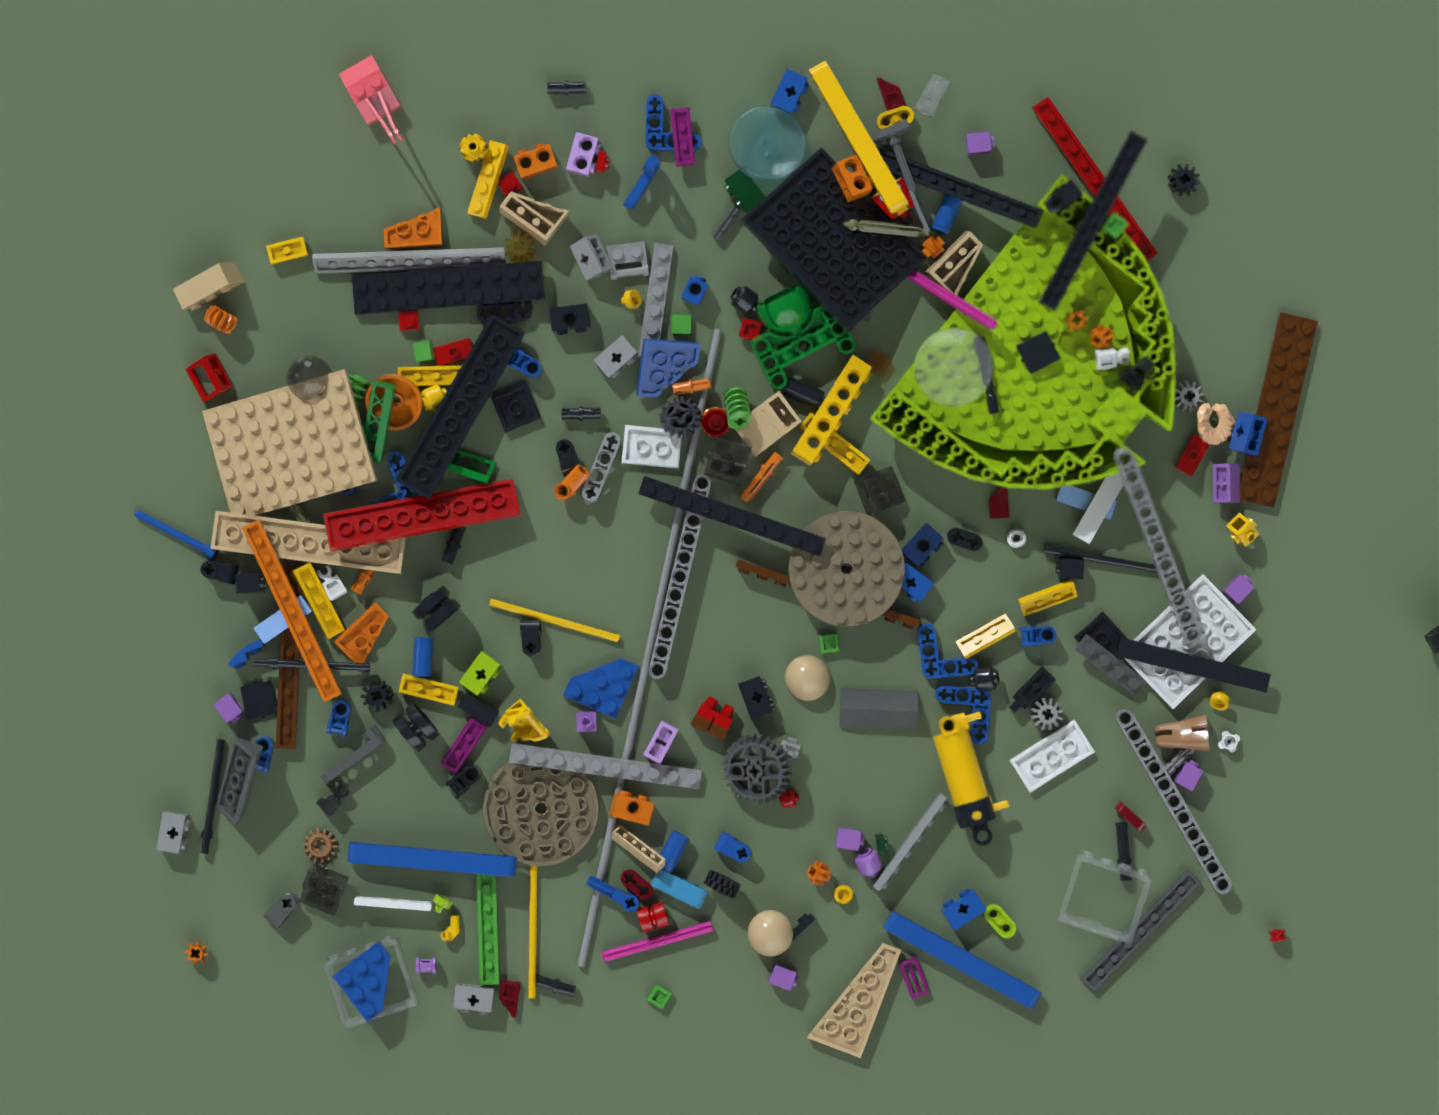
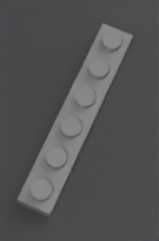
(656, 293)
(915, 836)

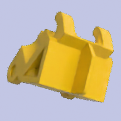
(524, 723)

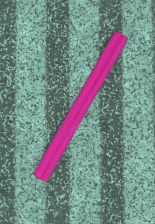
(953, 300)
(657, 941)

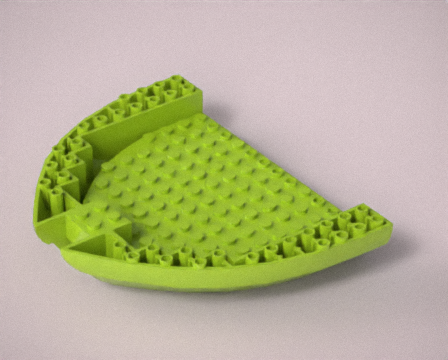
(1068, 416)

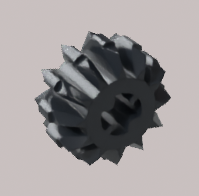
(1179, 174)
(370, 698)

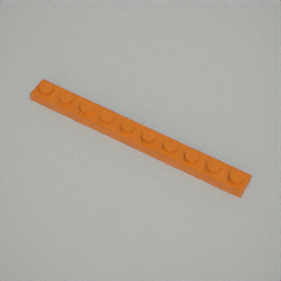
(291, 610)

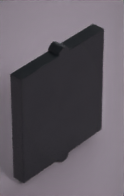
(1038, 352)
(259, 700)

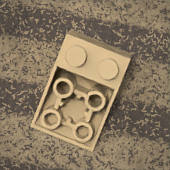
(769, 423)

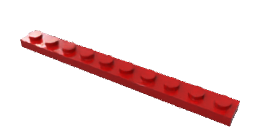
(1088, 169)

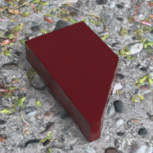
(891, 94)
(999, 504)
(510, 995)

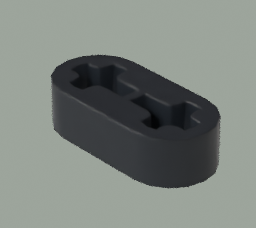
(962, 543)

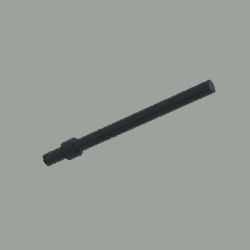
(1063, 553)
(274, 663)
(207, 833)

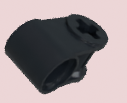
(1065, 195)
(1137, 373)
(567, 460)
(223, 571)
(530, 632)
(461, 782)

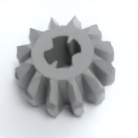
(1192, 402)
(1041, 718)

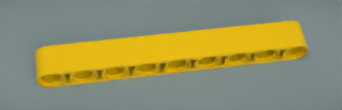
(858, 137)

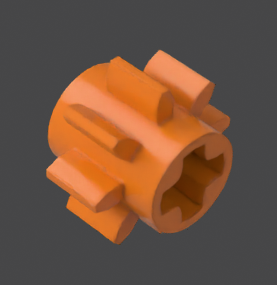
(933, 247)
(1079, 316)
(1101, 337)
(819, 873)
(192, 949)

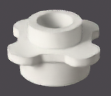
(1230, 746)

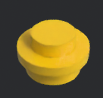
(843, 894)

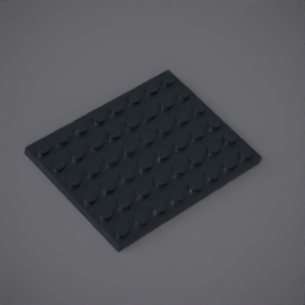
(837, 266)

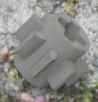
(790, 746)

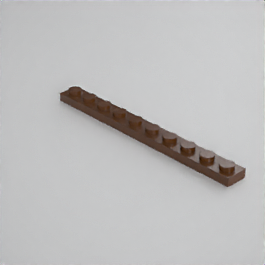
(782, 580)
(288, 677)

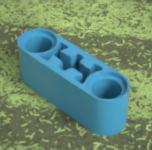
(679, 888)

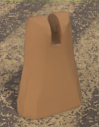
(1186, 734)

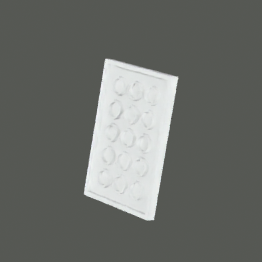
(1222, 633)

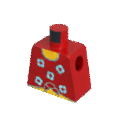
(904, 213)

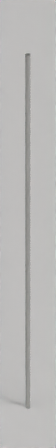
(649, 647)

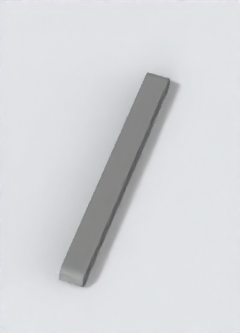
(1151, 539)
(680, 586)
(1180, 807)

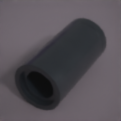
(804, 393)
(478, 709)

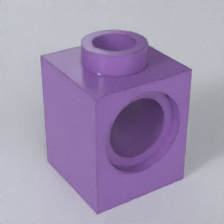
(979, 143)
(1238, 588)
(229, 708)
(587, 721)
(1188, 775)
(849, 839)
(783, 977)

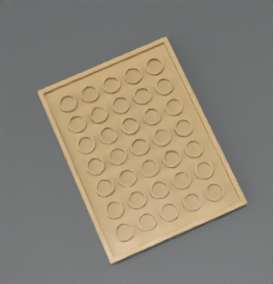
(288, 448)

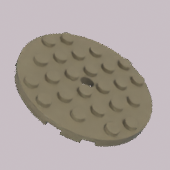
(875, 573)
(534, 836)

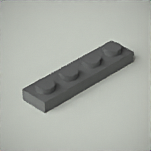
(1110, 665)

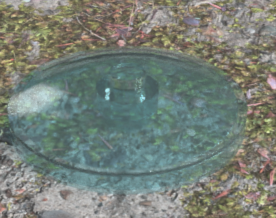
(766, 144)

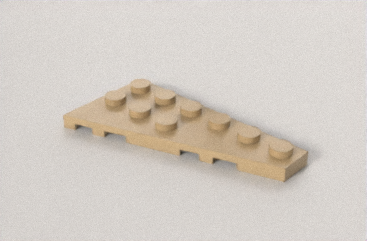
(852, 1015)

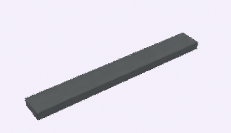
(1147, 924)

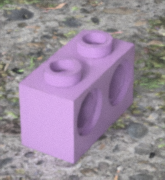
(578, 153)
(660, 741)

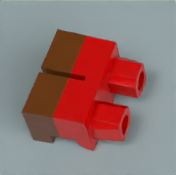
(705, 715)

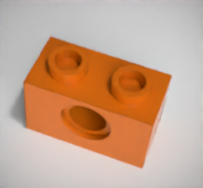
(620, 804)

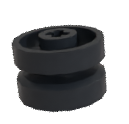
(434, 606)
(415, 727)

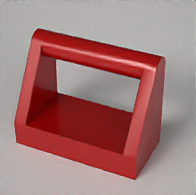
(215, 373)

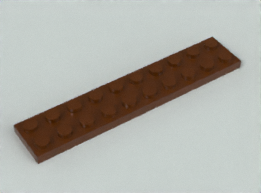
(1279, 405)

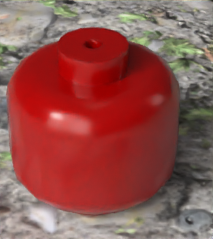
(789, 798)

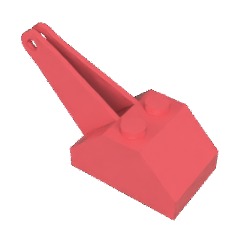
(372, 94)

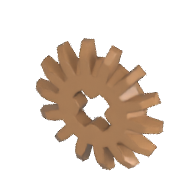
(312, 841)

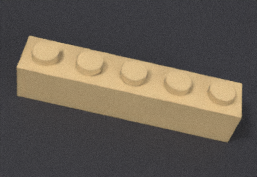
(638, 848)

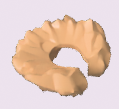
(1224, 428)

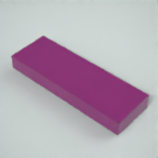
(682, 137)
(464, 745)

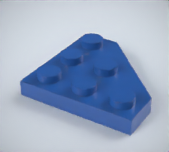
(664, 364)
(603, 686)
(366, 980)

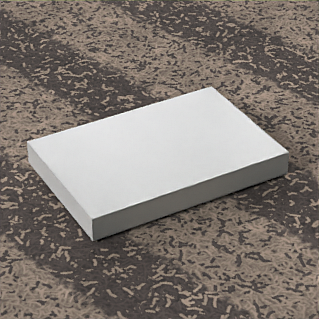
(651, 447)

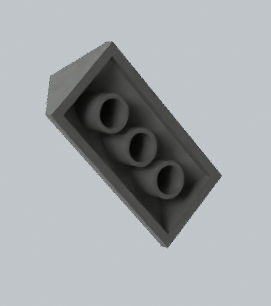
(879, 709)
(238, 779)

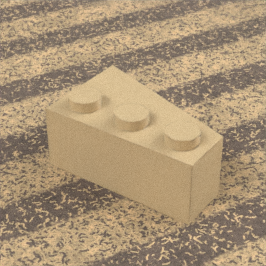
(533, 216)
(954, 264)
(208, 285)

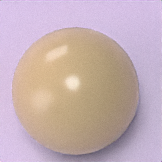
(807, 677)
(770, 933)

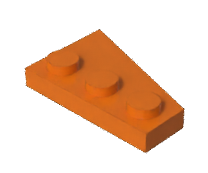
(418, 232)
(362, 633)

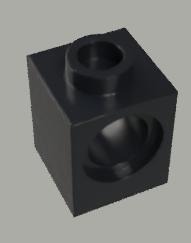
(1070, 569)

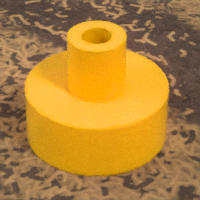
(631, 299)
(1219, 700)

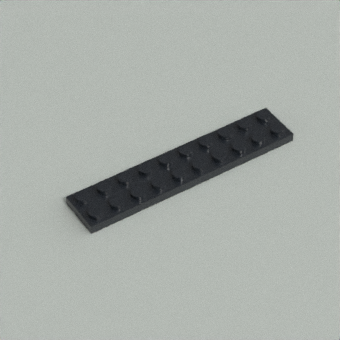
(448, 287)
(460, 407)

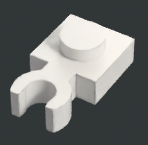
(1109, 358)
(333, 586)

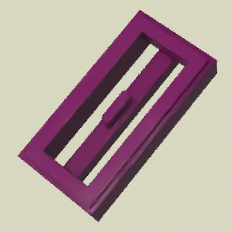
(908, 962)

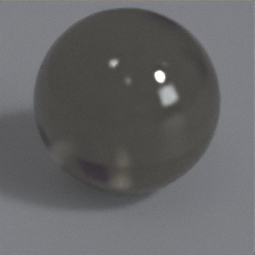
(308, 377)

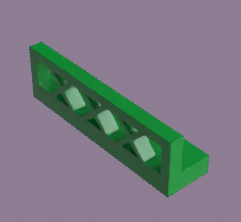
(384, 421)
(470, 473)

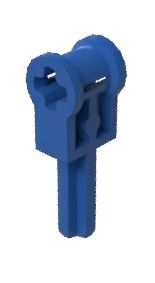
(613, 893)

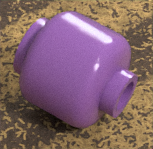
(868, 862)

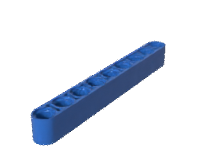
(432, 859)
(962, 960)

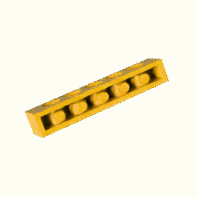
(853, 367)

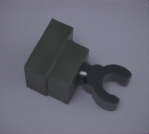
(331, 804)

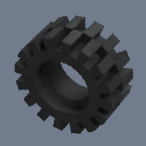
(722, 883)

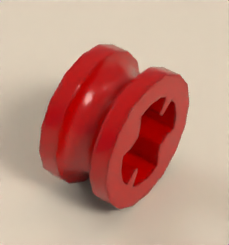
(1277, 935)

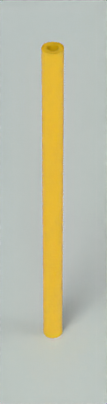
(554, 620)
(532, 932)

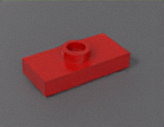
(452, 352)
(1192, 455)

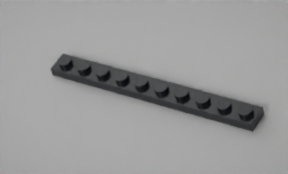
(966, 191)
(1092, 221)
(732, 516)

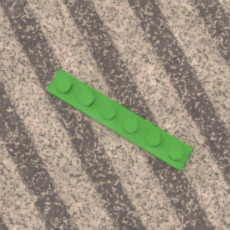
(487, 929)

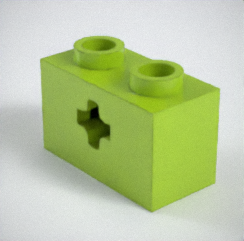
(470, 678)

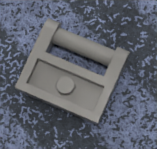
(627, 254)

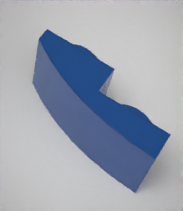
(242, 656)

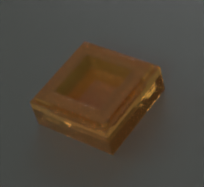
(878, 363)

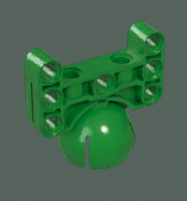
(789, 321)

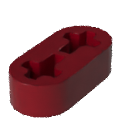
(1134, 820)
(639, 880)

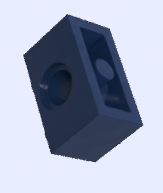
(927, 534)

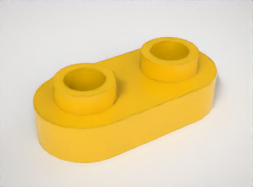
(894, 116)

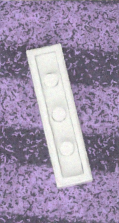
(1098, 508)
(393, 903)

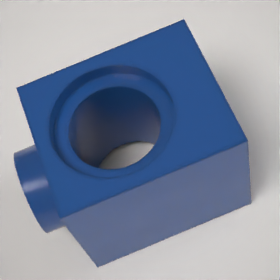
(691, 298)

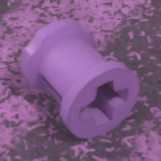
(425, 965)

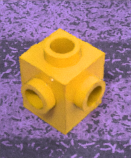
(476, 154)
(1242, 530)

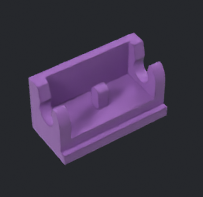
(1226, 483)

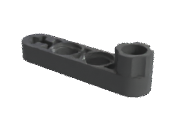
(372, 737)

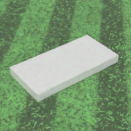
(1052, 756)

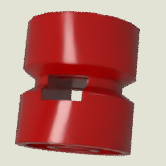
(653, 917)

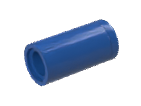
(946, 215)
(422, 656)
(673, 850)

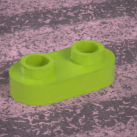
(1000, 920)

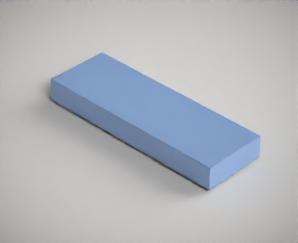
(1079, 498)
(276, 623)

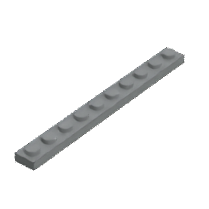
(406, 260)
(605, 766)

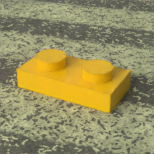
(287, 250)

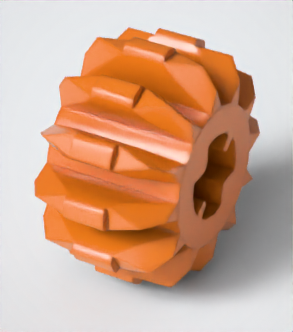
(220, 319)

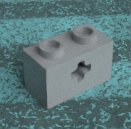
(591, 256)
(605, 359)
(166, 841)
(483, 993)

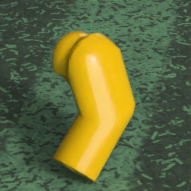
(453, 930)

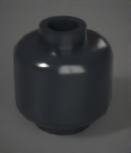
(744, 299)
(985, 678)

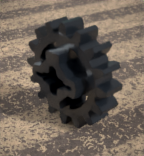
(680, 426)

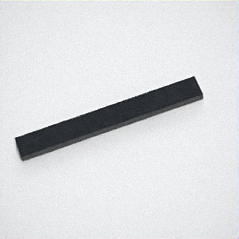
(1193, 665)

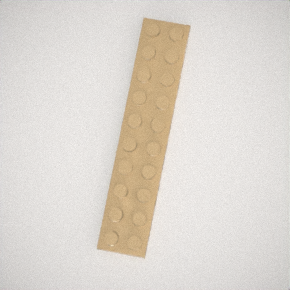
(305, 543)

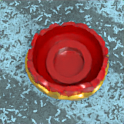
(715, 422)

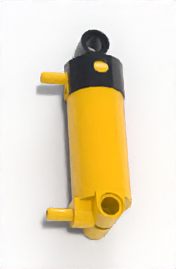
(964, 777)

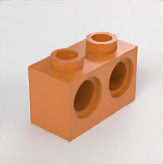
(537, 167)
(848, 179)

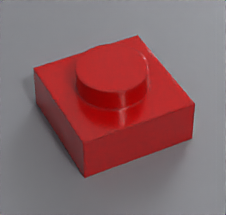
(602, 162)
(510, 184)
(409, 320)
(749, 329)

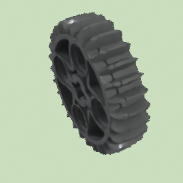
(762, 763)

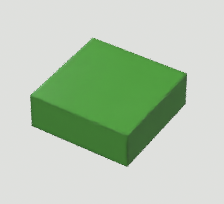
(1114, 225)
(681, 324)
(424, 351)
(829, 643)
(659, 996)

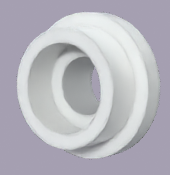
(1020, 533)

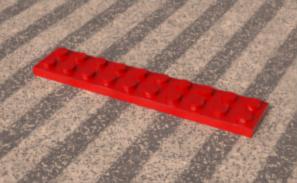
(420, 515)

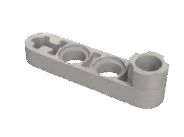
(603, 468)

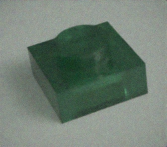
(882, 843)

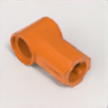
(572, 482)

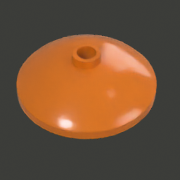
(404, 411)

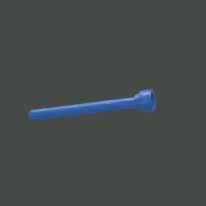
(209, 553)

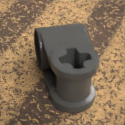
(280, 911)

